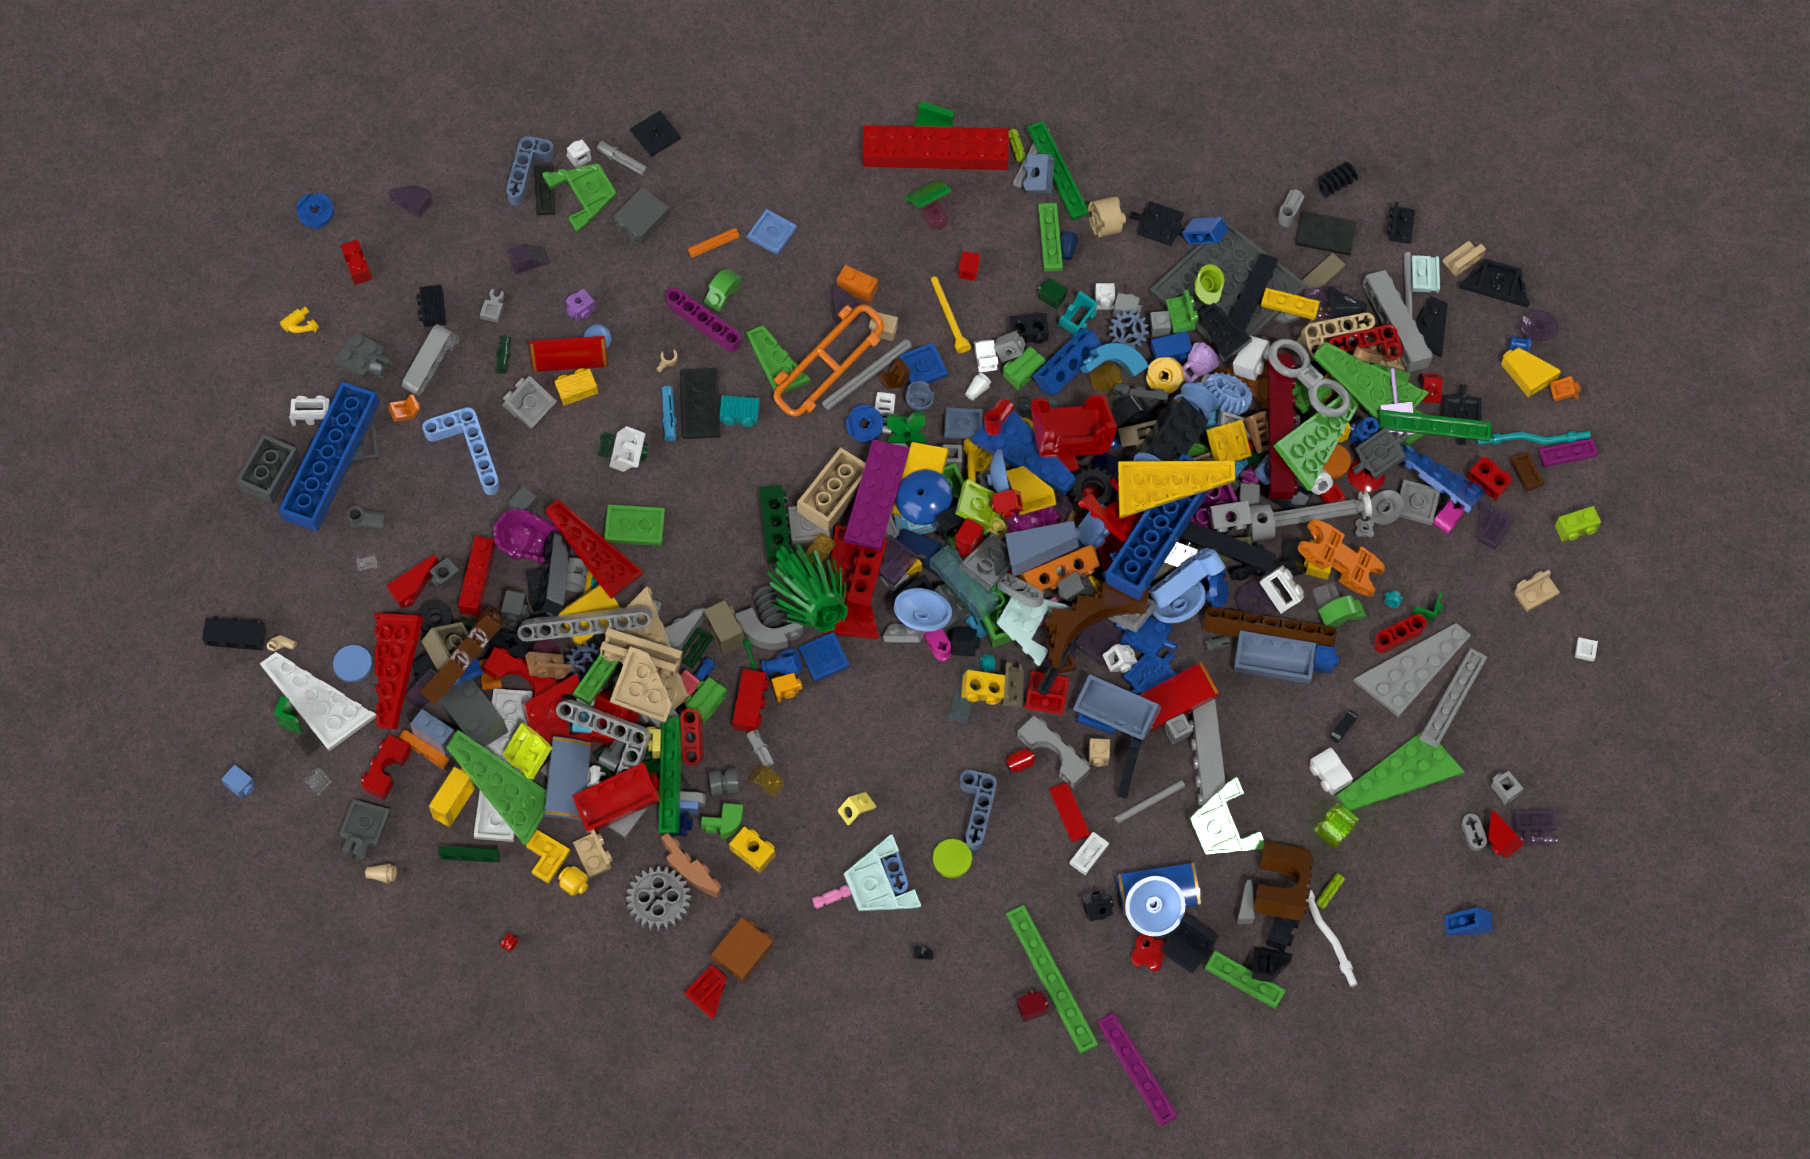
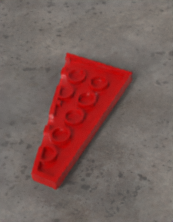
(856, 623)
(394, 658)

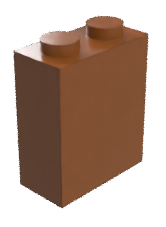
(742, 949)

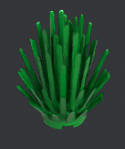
(820, 604)

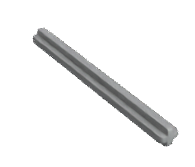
(866, 374)

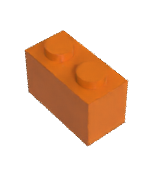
(858, 284)

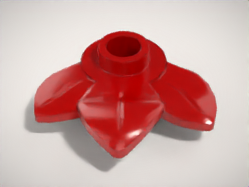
(1148, 955)

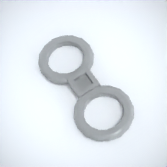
(1309, 377)

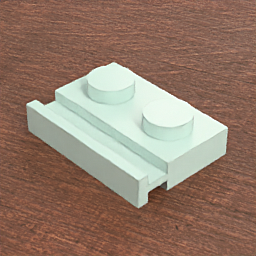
(1425, 274)

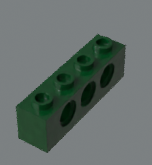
(775, 496)

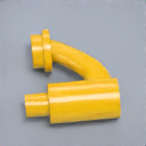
(292, 320)

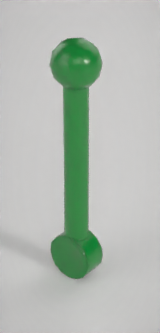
(747, 644)

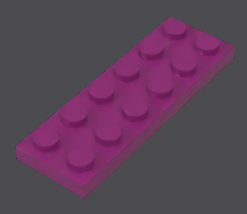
(876, 495)

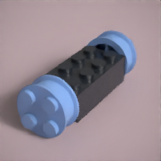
(1178, 425)

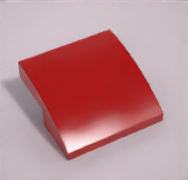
(1054, 700)

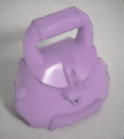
(1200, 361)

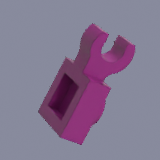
(1249, 475)

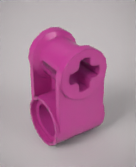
(1449, 516)
(936, 641)

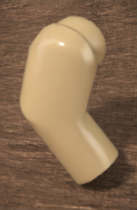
(279, 642)

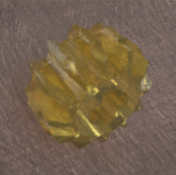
(1105, 377)
(823, 545)

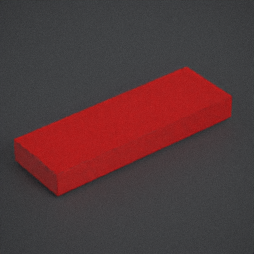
(1069, 812)

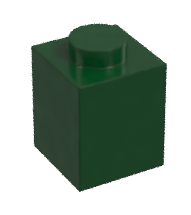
(1052, 293)

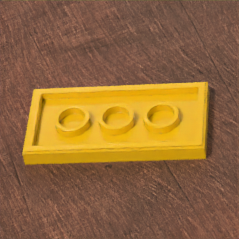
(923, 457)

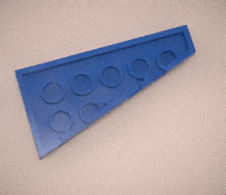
(1020, 450)
(1443, 480)

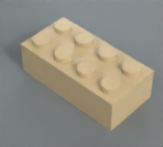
(832, 490)

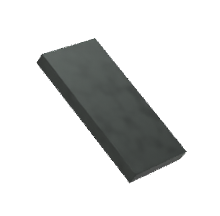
(700, 403)

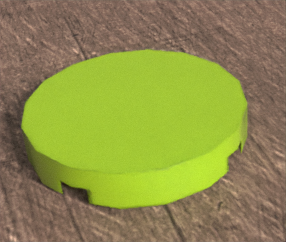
(952, 858)

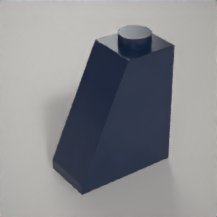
(922, 546)

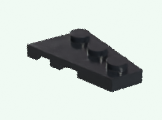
(1432, 324)
(1224, 332)

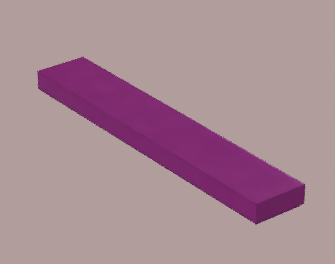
(1137, 1069)

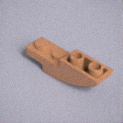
(694, 873)

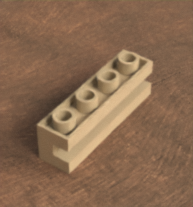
(665, 658)

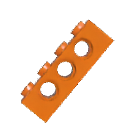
(1085, 556)

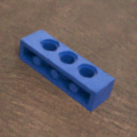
(1066, 362)

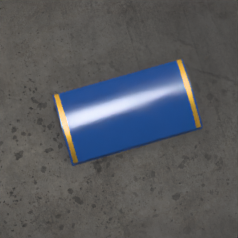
(1183, 876)

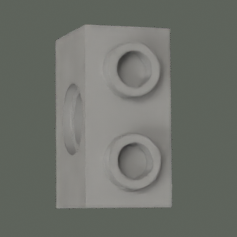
(1218, 513)

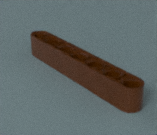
(1232, 622)

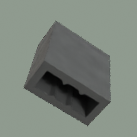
(641, 216)

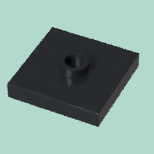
(655, 133)

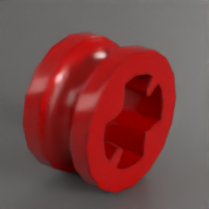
(509, 942)

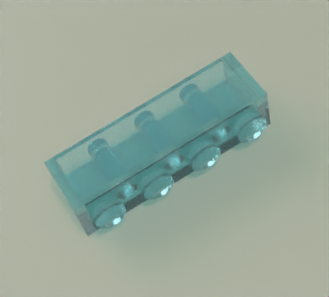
(970, 592)

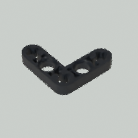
(1129, 767)

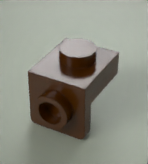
(896, 376)

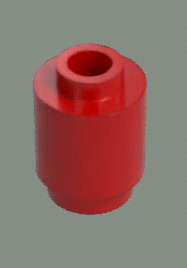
(1020, 760)

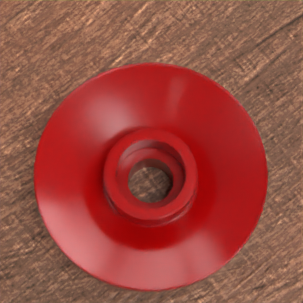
(1362, 481)

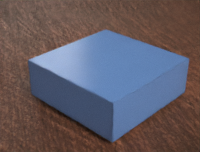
(689, 806)

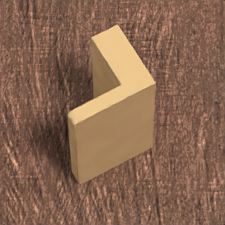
(1463, 257)

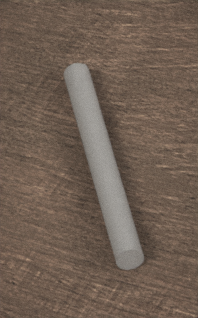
(1408, 282)
(1150, 801)

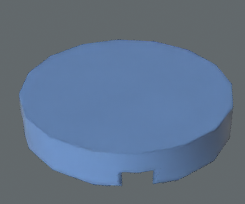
(352, 663)

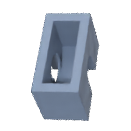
(1042, 183)

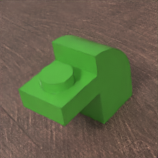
(722, 286)
(1341, 610)
(727, 825)

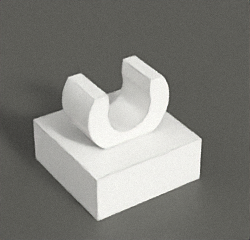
(594, 776)

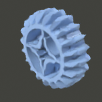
(1231, 393)

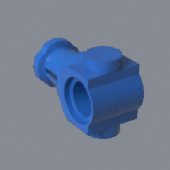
(1363, 430)
(786, 663)

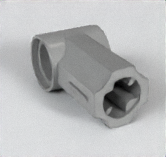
(1290, 208)

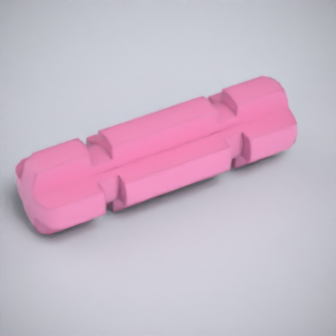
(831, 896)

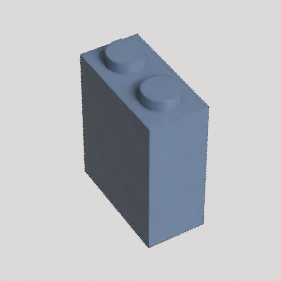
(432, 731)

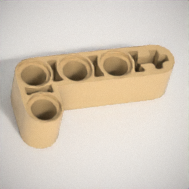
(1337, 330)

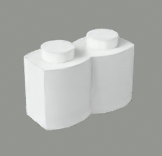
(1330, 771)

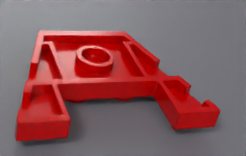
(1120, 527)
(542, 713)

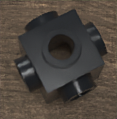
(1097, 905)

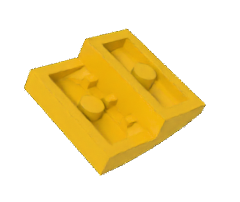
(1229, 441)

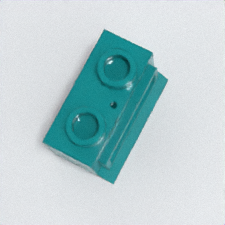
(1081, 300)

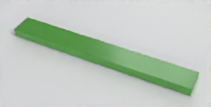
(1052, 979)

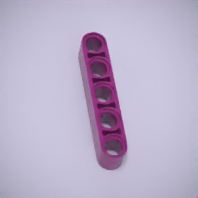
(700, 312)

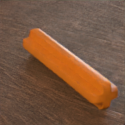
(713, 242)

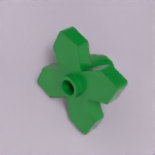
(906, 428)

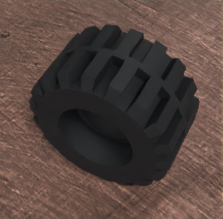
(1094, 479)

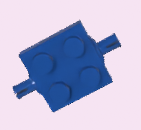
(1149, 638)
(1149, 673)

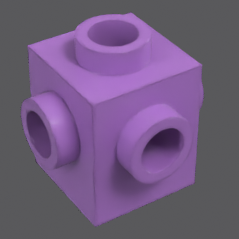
(580, 305)

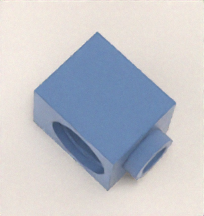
(238, 782)

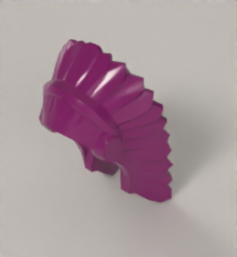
(1031, 520)
(522, 534)

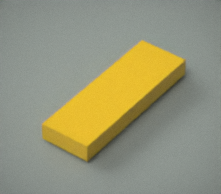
(1290, 303)

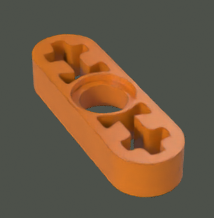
(422, 747)

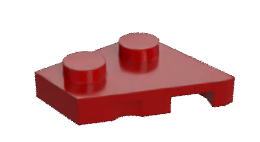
(707, 991)

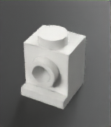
(577, 150)
(1105, 296)

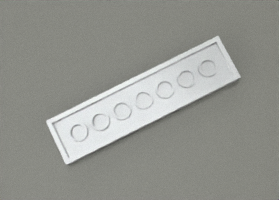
(509, 704)

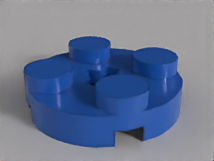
(311, 219)
(856, 418)
(1217, 590)

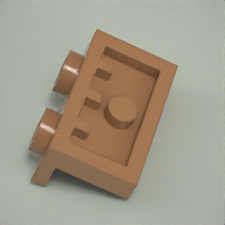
(547, 665)

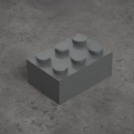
(267, 469)

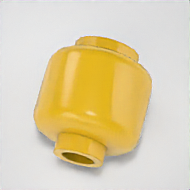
(573, 880)

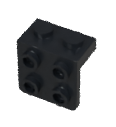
(1190, 943)

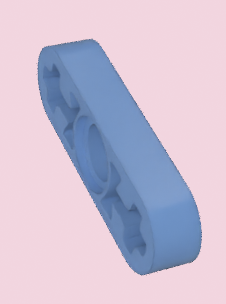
(902, 879)

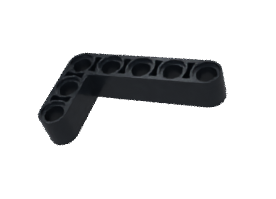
(1128, 411)

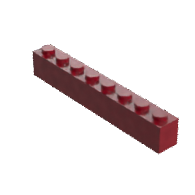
(1280, 425)

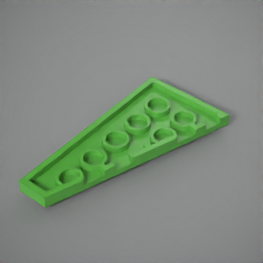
(508, 790)

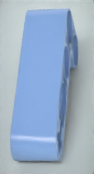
(1186, 575)

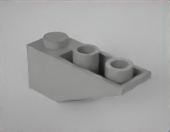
(682, 629)

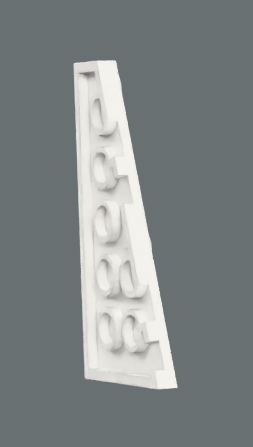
(321, 706)

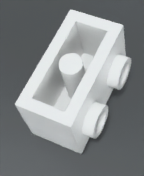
(1251, 359)

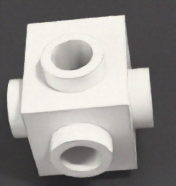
(1120, 658)

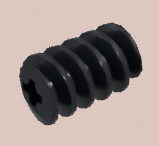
(1336, 178)

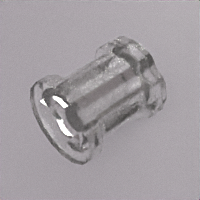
(367, 562)

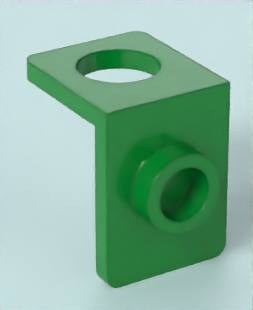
(1430, 615)

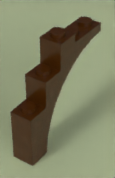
(1067, 624)
(458, 662)

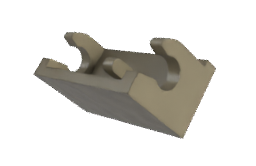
(1013, 685)

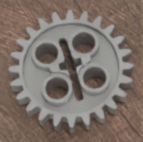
(646, 887)

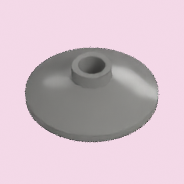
(1386, 500)

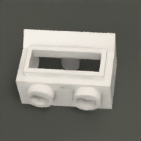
(308, 415)
(629, 442)
(1274, 593)

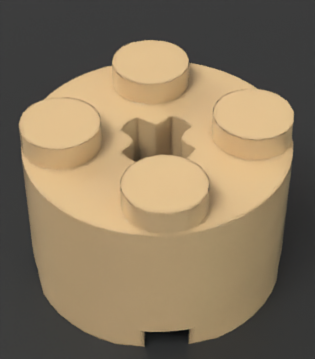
(1106, 216)

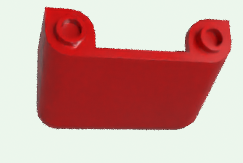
(1073, 429)

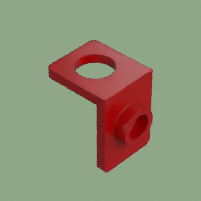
(1432, 384)

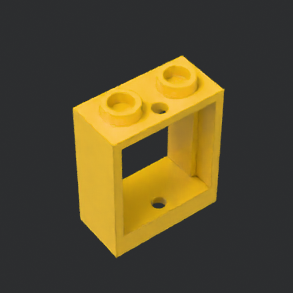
(452, 797)

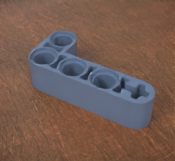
(524, 170)
(978, 812)

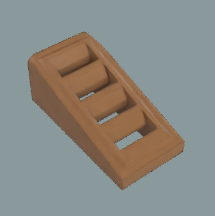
(1252, 427)

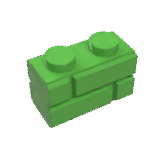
(1023, 368)
(706, 699)

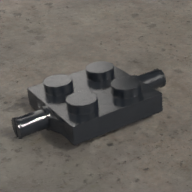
(1159, 223)
(1462, 407)

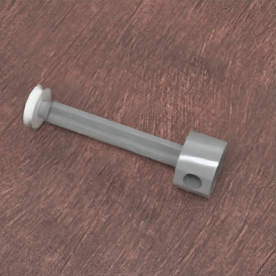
(1265, 520)

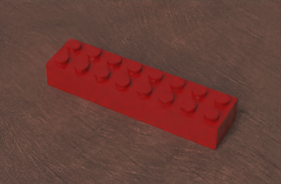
(936, 147)

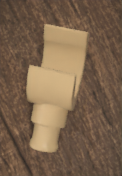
(664, 363)

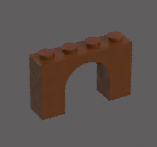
(1291, 901)

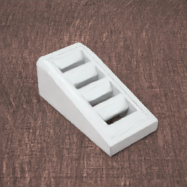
(885, 400)

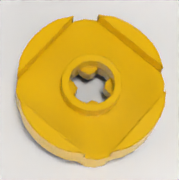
(1175, 372)

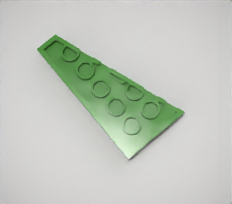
(1365, 382)
(1313, 442)
(1403, 771)

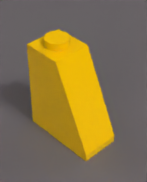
(1529, 371)
(1033, 490)

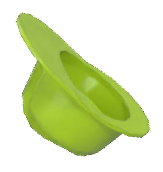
(1209, 284)

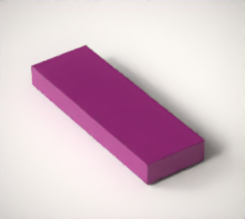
(1568, 452)

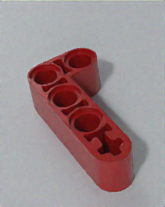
(1378, 340)

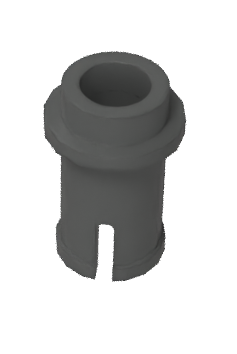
(1215, 644)

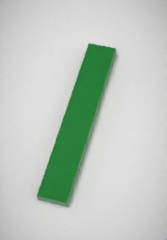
(1061, 176)
(1435, 425)
(670, 776)

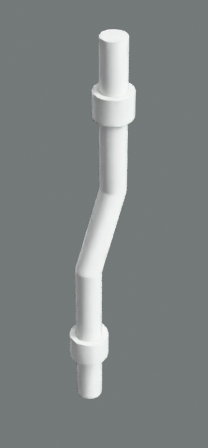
(1345, 965)

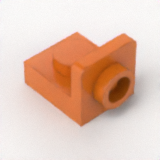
(1565, 388)

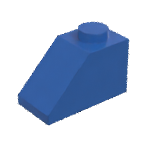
(1469, 922)

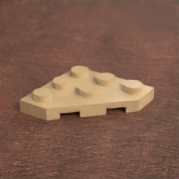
(641, 686)

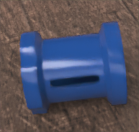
(1523, 343)

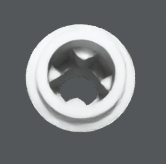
(978, 386)

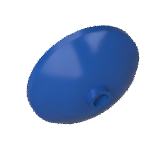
(923, 508)

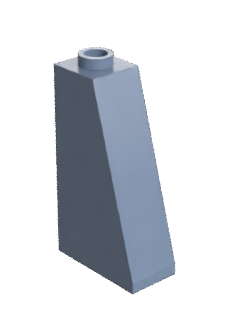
(1040, 544)

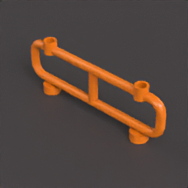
(847, 315)

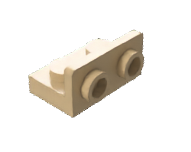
(1536, 591)
(592, 854)

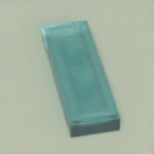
(962, 707)

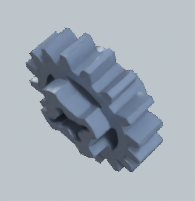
(1121, 325)

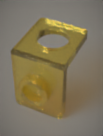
(767, 780)

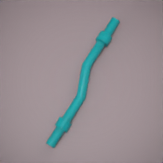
(1497, 438)

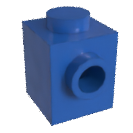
(1325, 659)

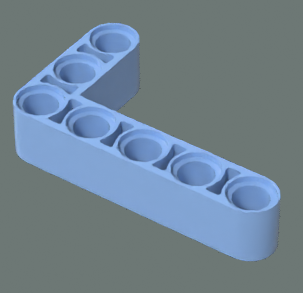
(474, 443)

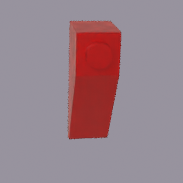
(411, 584)

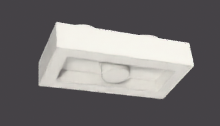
(1089, 853)

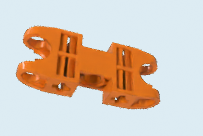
(1332, 552)

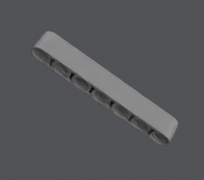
(577, 629)

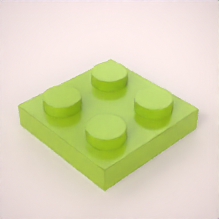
(976, 504)

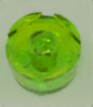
(1336, 825)

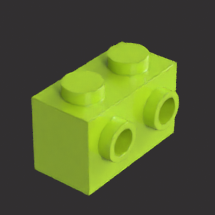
(1578, 524)

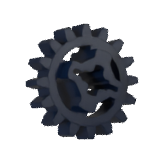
(585, 654)

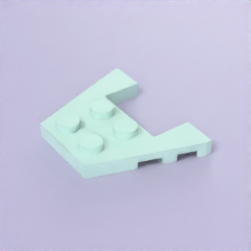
(1022, 622)
(870, 883)

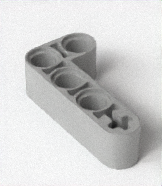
(429, 358)

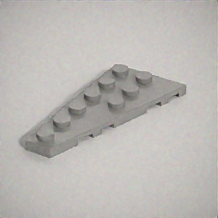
(1408, 673)

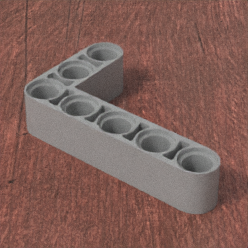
(611, 730)

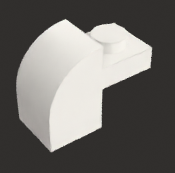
(985, 355)

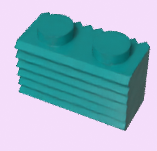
(739, 410)

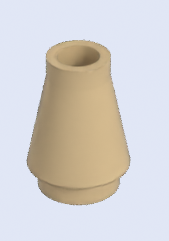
(384, 873)

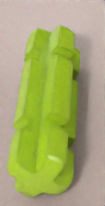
(1016, 145)
(1330, 891)

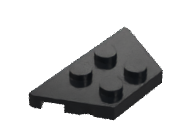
(1498, 282)
(1344, 305)

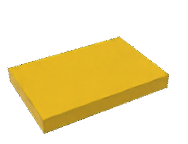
(591, 601)

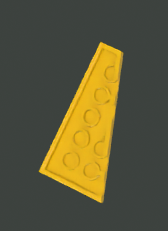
(1161, 482)

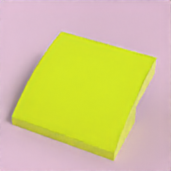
(527, 751)

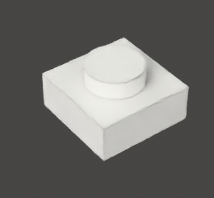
(1586, 649)

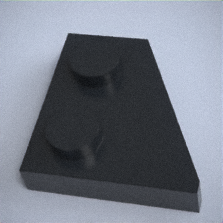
(1269, 964)

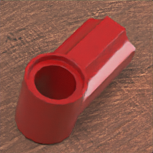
(997, 416)

